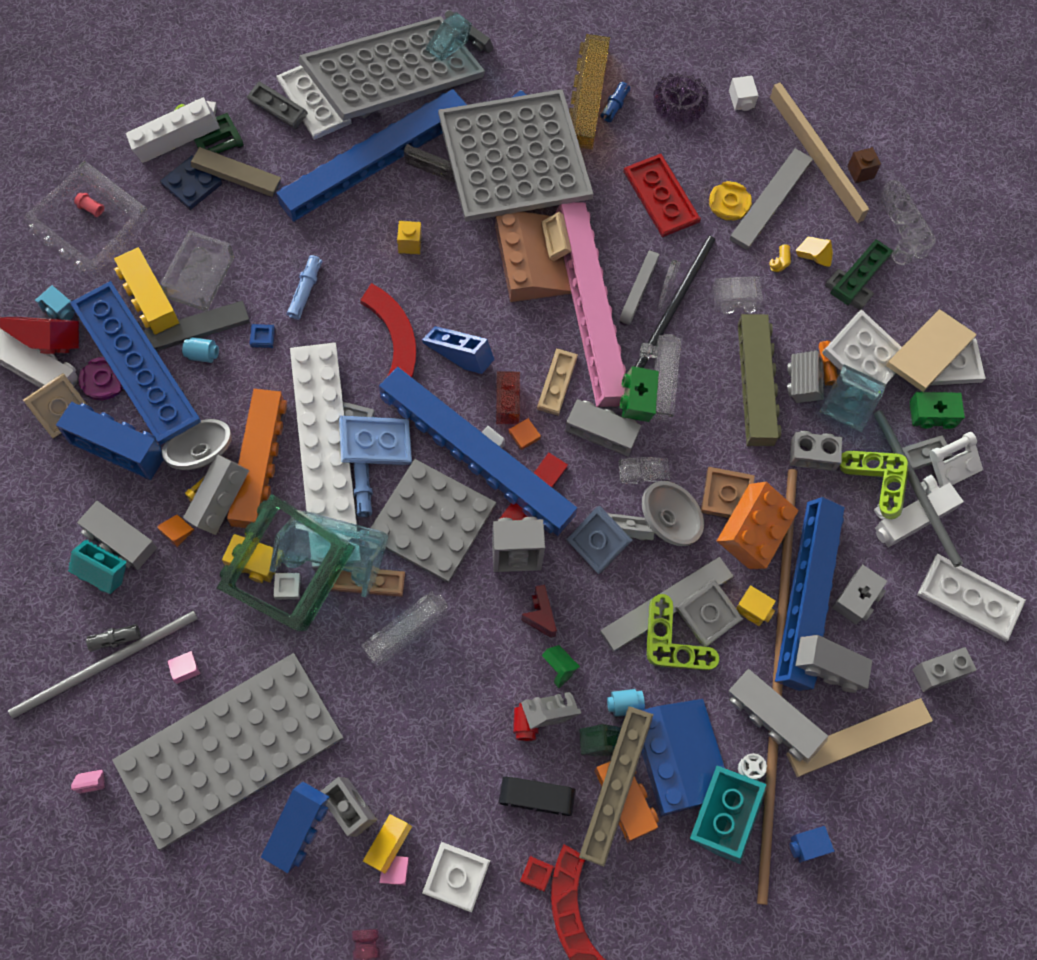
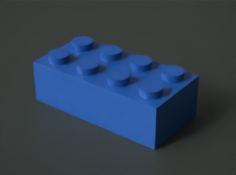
(111, 440)

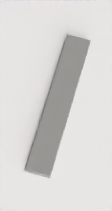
(771, 199)
(636, 622)

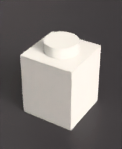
(743, 93)

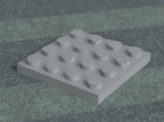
(433, 520)

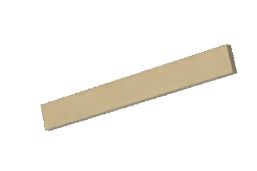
(819, 153)

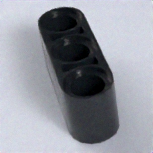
(539, 795)

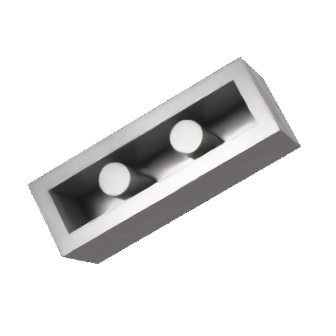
(603, 427)
(216, 494)
(116, 535)
(833, 663)

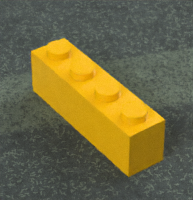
(146, 291)

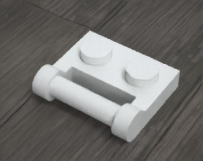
(957, 467)

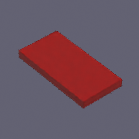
(661, 195)

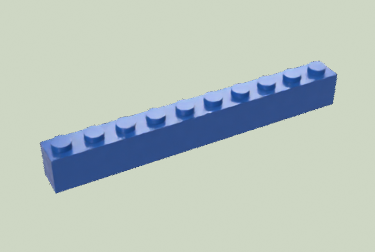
(365, 158)
(477, 451)

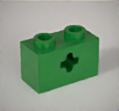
(639, 394)
(936, 409)

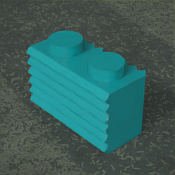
(97, 566)

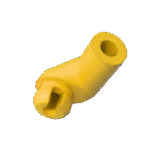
(783, 261)

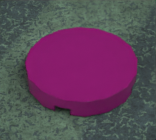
(99, 384)

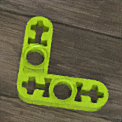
(889, 475)
(665, 642)

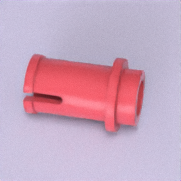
(84, 202)

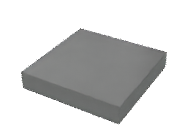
(709, 613)

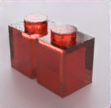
(507, 397)

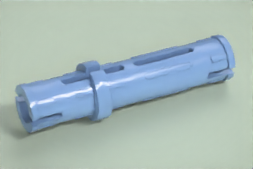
(306, 282)

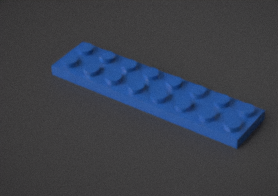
(135, 363)

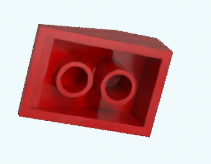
(44, 334)

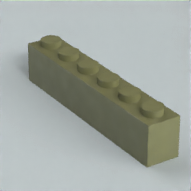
(758, 380)

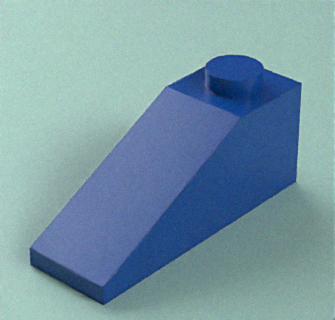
(465, 350)

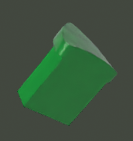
(561, 663)

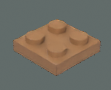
(723, 491)

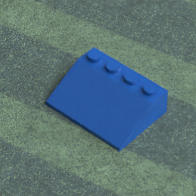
(680, 755)

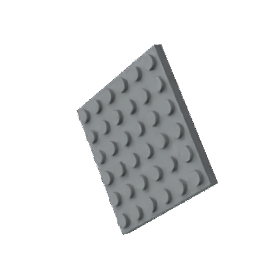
(514, 155)

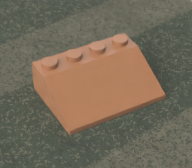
(526, 258)

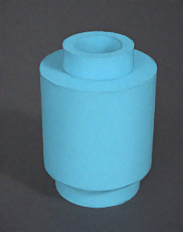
(200, 349)
(621, 700)

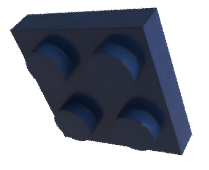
(190, 184)

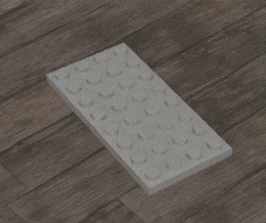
(386, 69)
(226, 751)

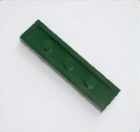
(861, 272)

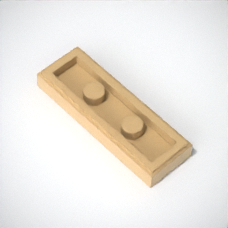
(557, 382)

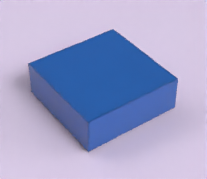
(262, 336)

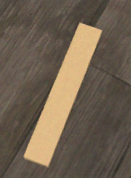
(865, 735)

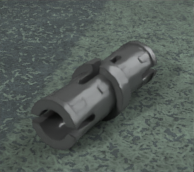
(113, 637)

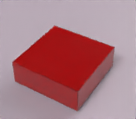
(537, 874)

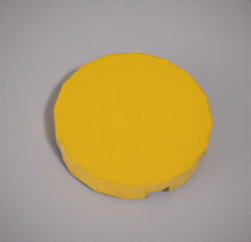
(734, 205)

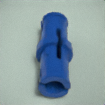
(615, 102)

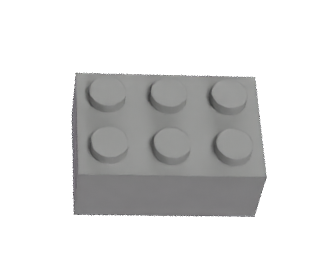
(518, 544)

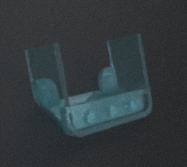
(299, 544)

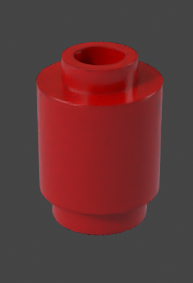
(521, 726)

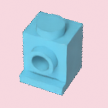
(55, 304)

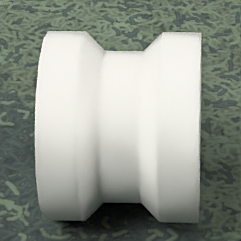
(755, 764)

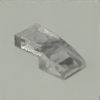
(643, 469)

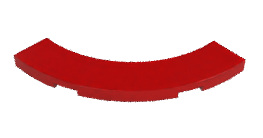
(398, 326)
(565, 907)

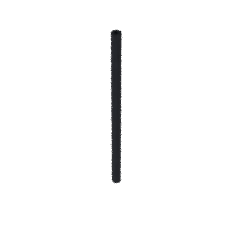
(678, 296)

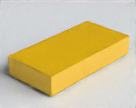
(387, 844)

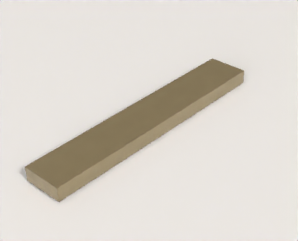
(616, 786)

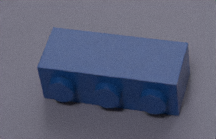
(296, 827)

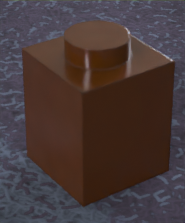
(864, 165)

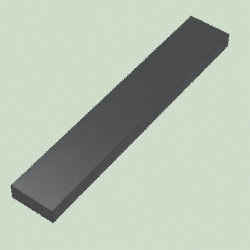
(200, 325)

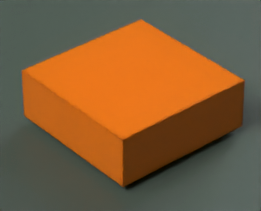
(524, 434)

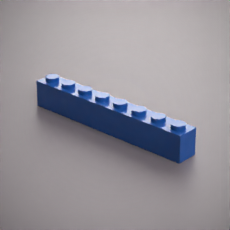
(810, 588)

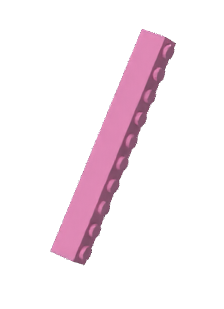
(592, 307)

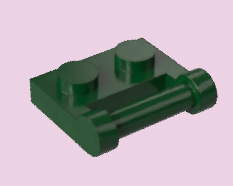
(226, 129)

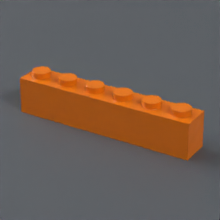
(257, 455)

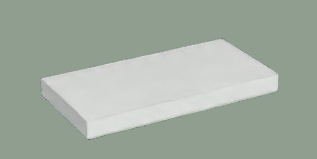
(302, 90)
(971, 598)

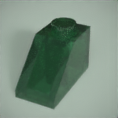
(599, 740)

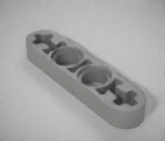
(639, 287)

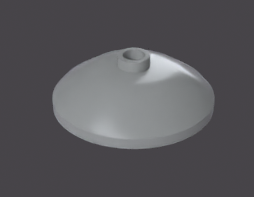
(197, 445)
(672, 513)

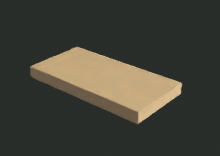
(931, 350)

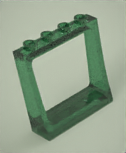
(318, 587)

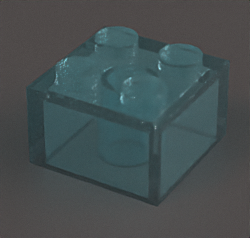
(853, 398)

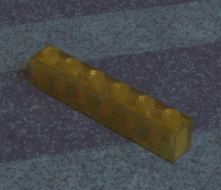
(589, 88)

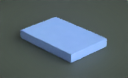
(375, 440)

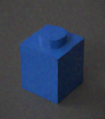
(811, 844)

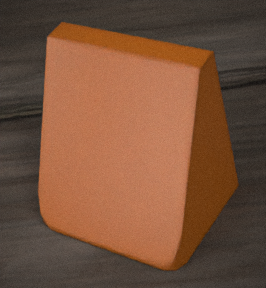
(175, 530)

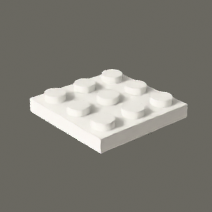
(863, 347)

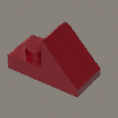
(542, 618)

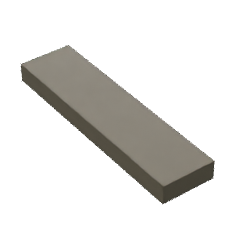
(235, 172)

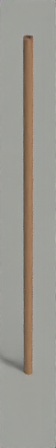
(772, 757)

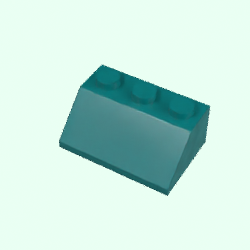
(728, 814)

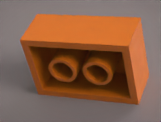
(757, 525)

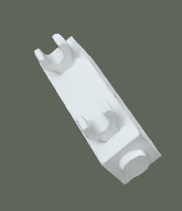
(913, 516)

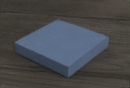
(599, 539)

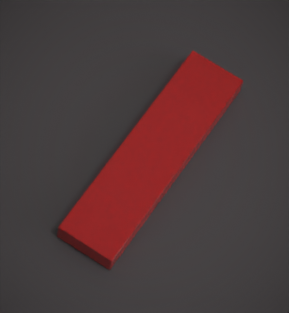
(550, 472)

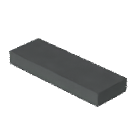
(277, 105)

